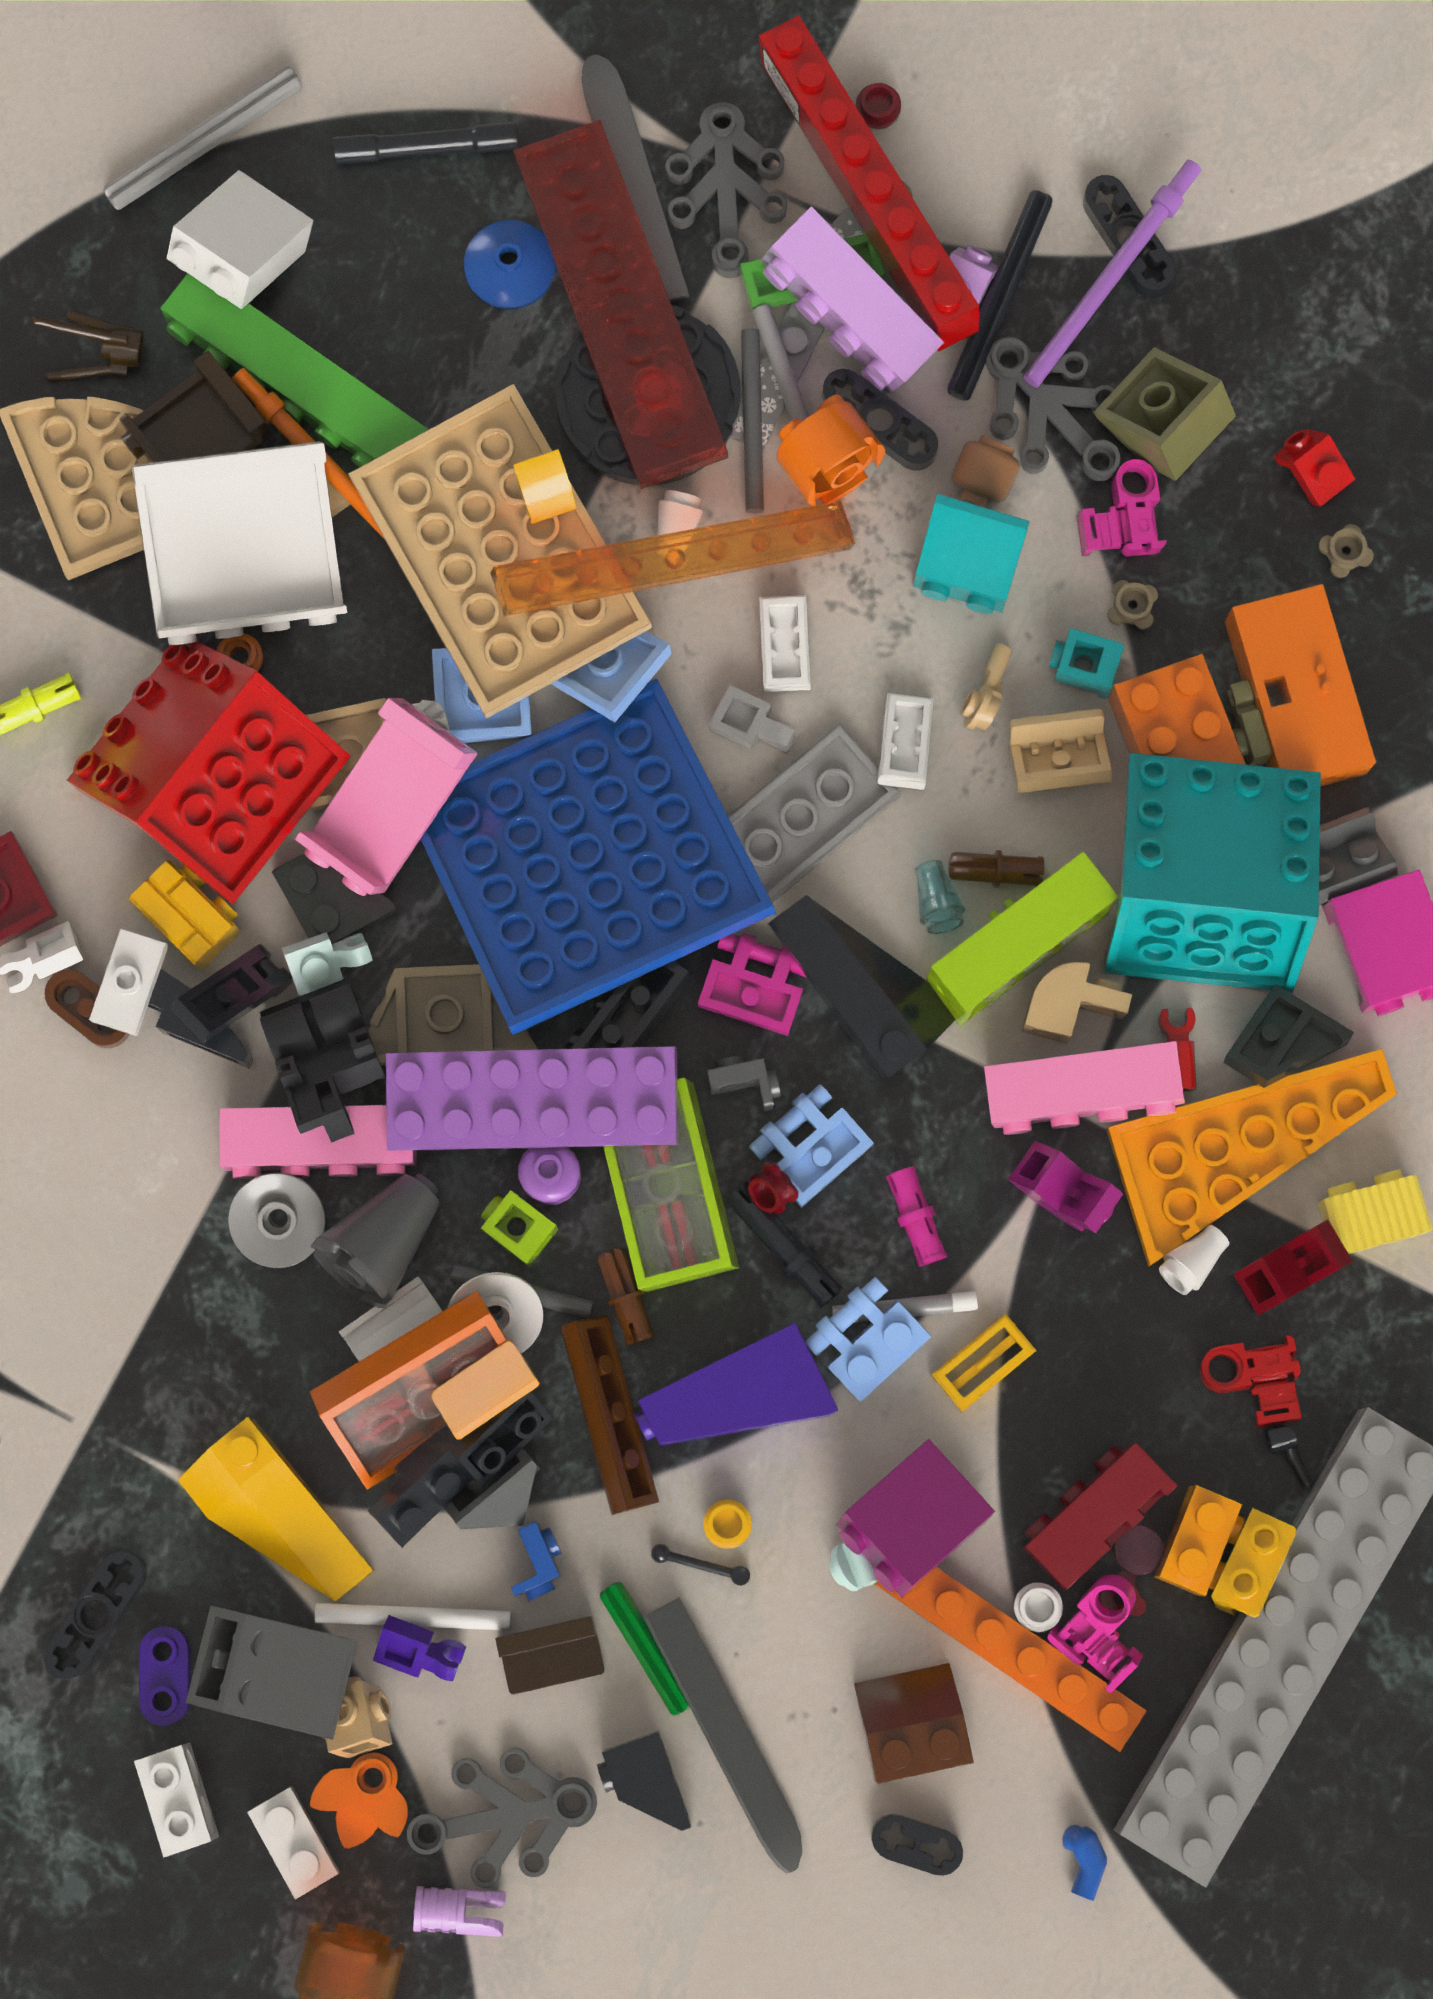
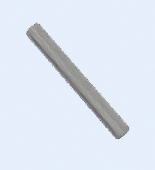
(202, 138)

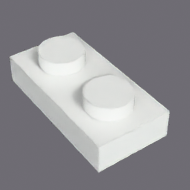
(293, 1842)

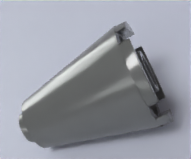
(379, 1238)

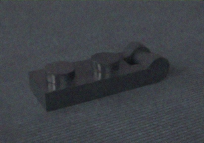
(231, 993)

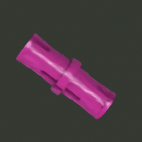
(916, 1216)

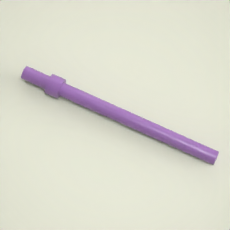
(1164, 204)

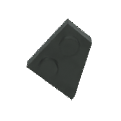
(326, 903)
(1284, 1039)

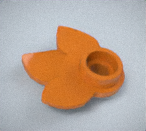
(359, 1805)

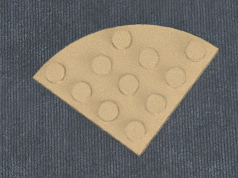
(79, 477)

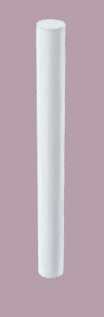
(417, 1615)

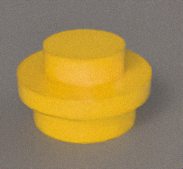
(727, 1523)

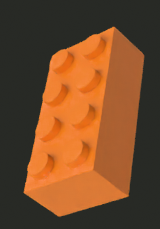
(1175, 714)

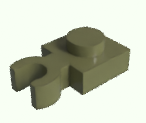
(1249, 725)

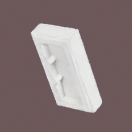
(784, 643)
(905, 741)
(128, 982)

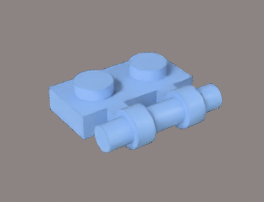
(820, 1156)
(877, 1349)

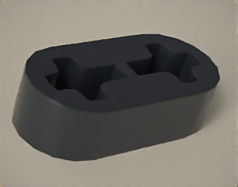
(912, 1855)

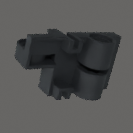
(320, 1054)

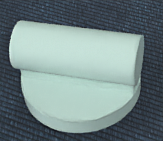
(851, 1569)

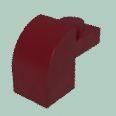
(1293, 1267)

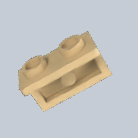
(1059, 750)

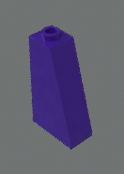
(746, 1391)

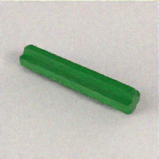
(643, 1645)

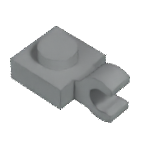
(745, 719)

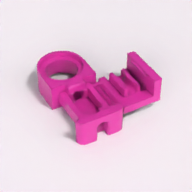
(1129, 526)
(1093, 1629)

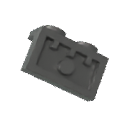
(1352, 855)

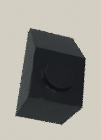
(645, 1779)

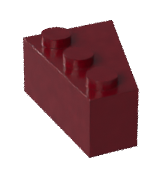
(1096, 1513)

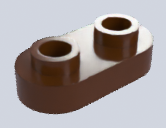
(79, 1013)

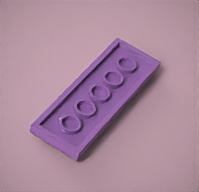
(532, 1098)

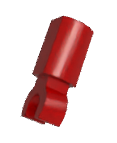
(1185, 1047)

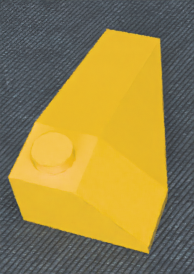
(265, 1503)

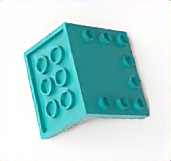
(1217, 873)

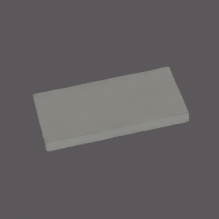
(810, 810)

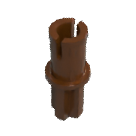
(996, 868)
(625, 1296)

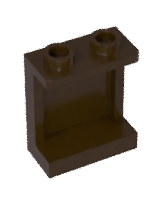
(196, 419)

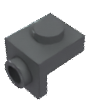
(735, 1074)

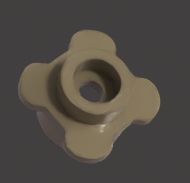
(1351, 538)
(1141, 594)

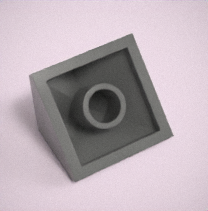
(501, 1501)

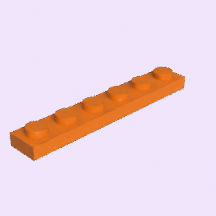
(1023, 1657)

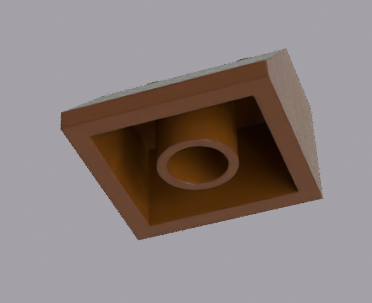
(913, 1723)

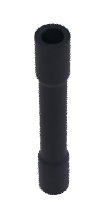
(375, 147)

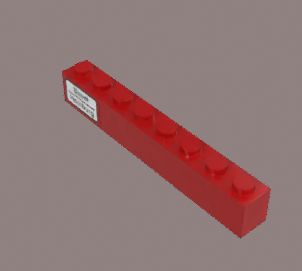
(868, 182)

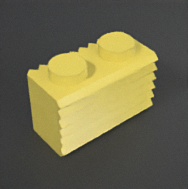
(1376, 1213)

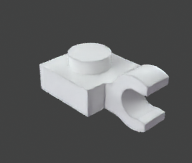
(45, 954)

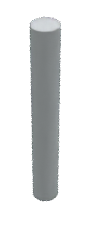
(780, 362)

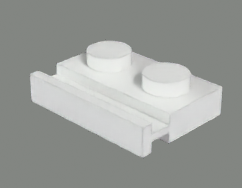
(381, 1326)

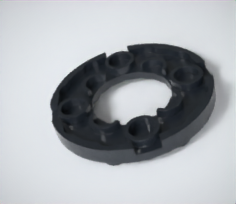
(597, 437)

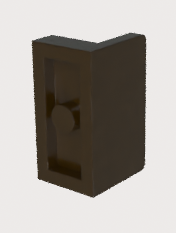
(551, 1655)

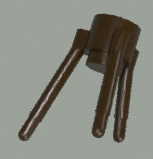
(119, 344)

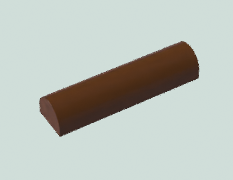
(609, 1414)

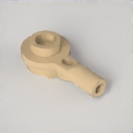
(982, 706)

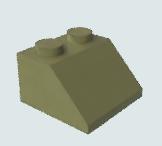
(1166, 412)

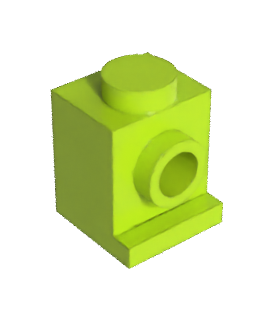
(536, 1235)

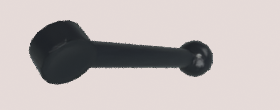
(738, 1575)

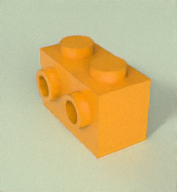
(1198, 1541)

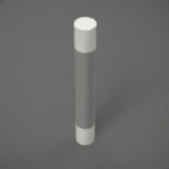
(928, 1304)

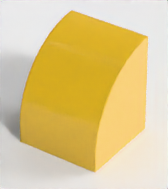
(544, 486)

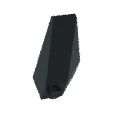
(872, 994)

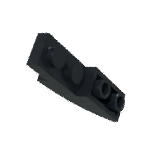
(446, 1465)

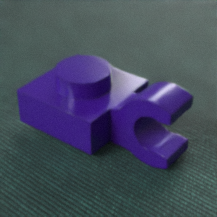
(411, 1650)

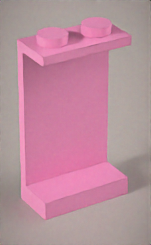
(388, 799)

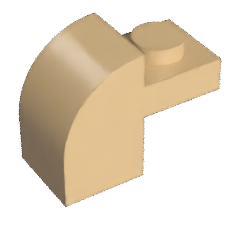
(1061, 995)

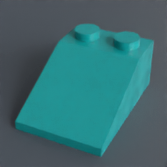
(970, 554)

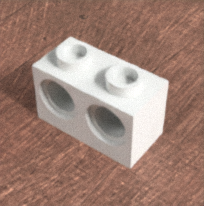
(176, 1799)

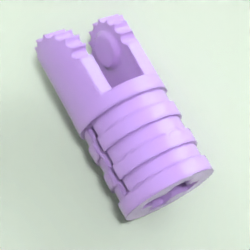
(446, 1910)

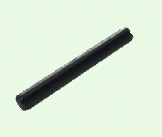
(1000, 294)

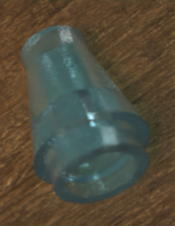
(938, 901)

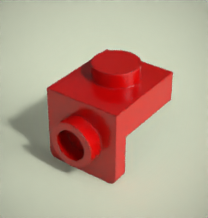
(1315, 465)

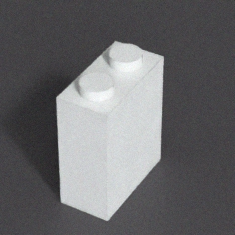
(239, 239)

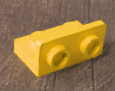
(1253, 1564)

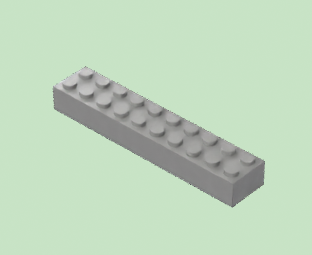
(1279, 1661)

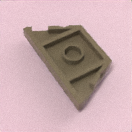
(441, 1013)

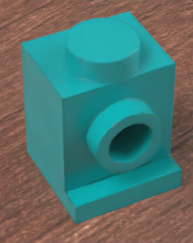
(1098, 651)

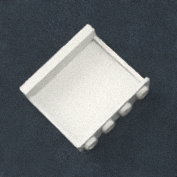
(238, 541)

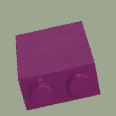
(914, 1519)

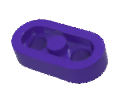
(167, 1676)

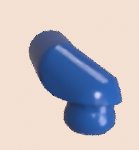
(1090, 1857)

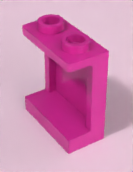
(1387, 940)

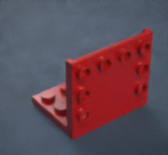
(210, 765)

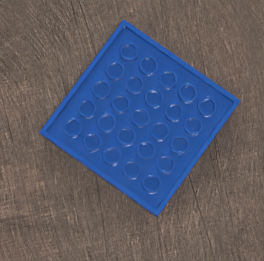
(590, 859)

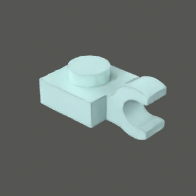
(318, 962)

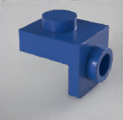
(541, 1549)

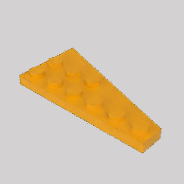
(1221, 1150)

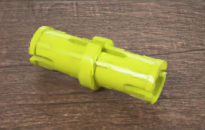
(38, 702)

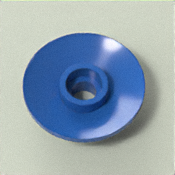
(509, 284)

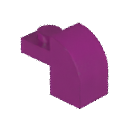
(1065, 1188)

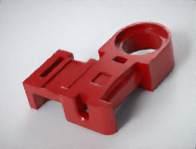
(1268, 1377)

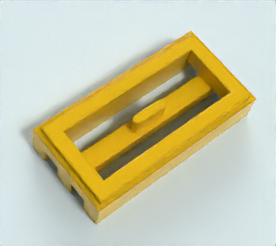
(1015, 1336)

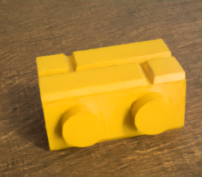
(185, 913)

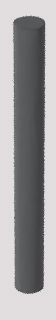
(752, 420)

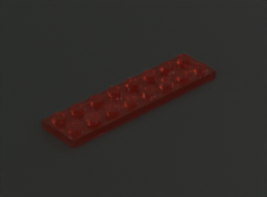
(620, 304)

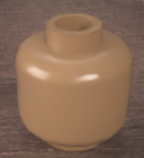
(985, 471)

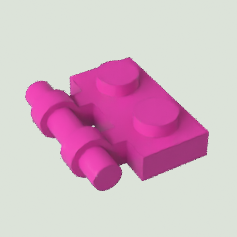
(751, 996)

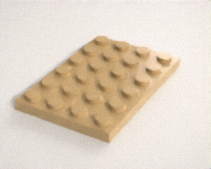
(456, 513)

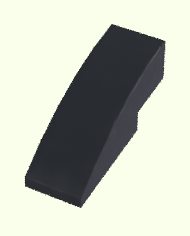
(223, 1044)

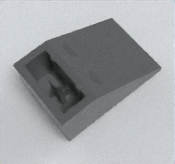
(271, 1672)

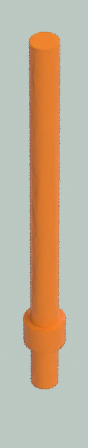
(272, 411)

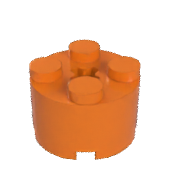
(828, 451)

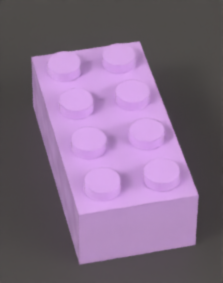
(850, 302)

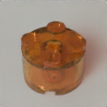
(348, 1964)

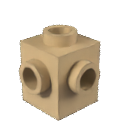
(361, 1720)

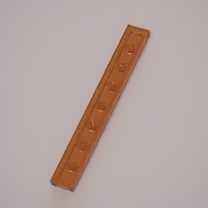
(671, 558)

